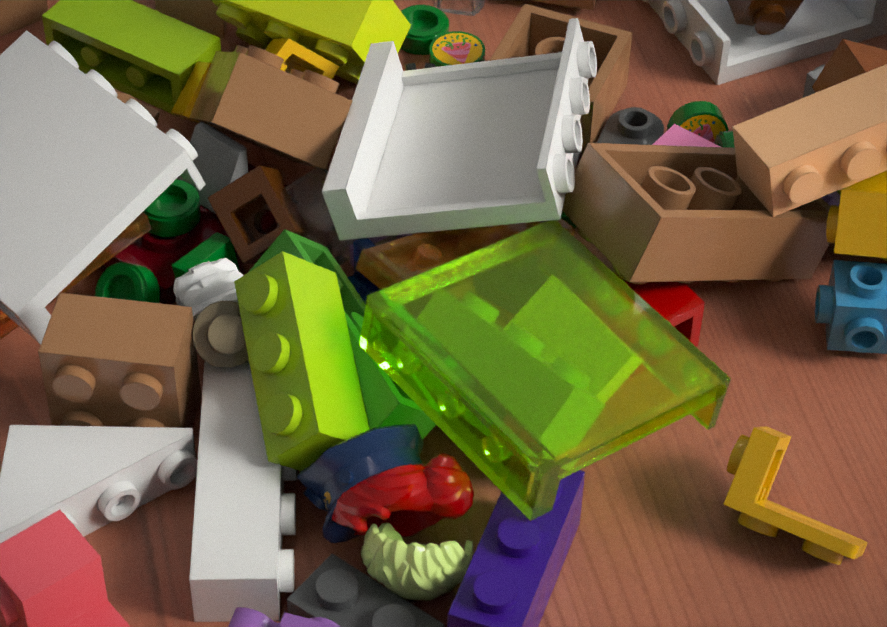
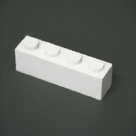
(238, 506)

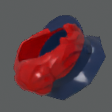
(383, 480)

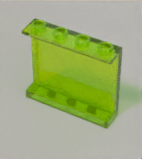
(537, 360)

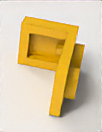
(755, 466)

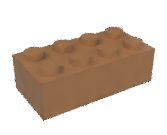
(688, 217)

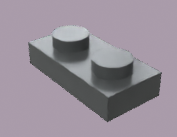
(353, 599)

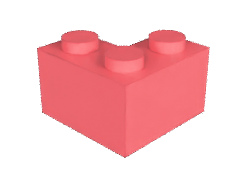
(53, 579)

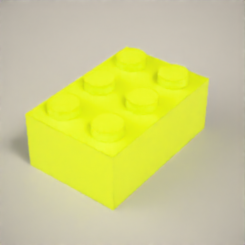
(330, 28)

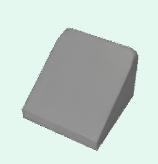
(218, 160)

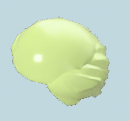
(414, 568)

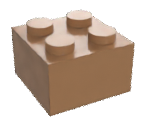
(544, 31)
(270, 108)
(120, 363)

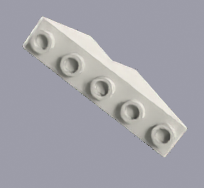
(89, 472)

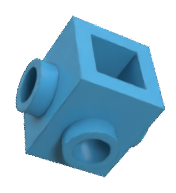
(854, 307)

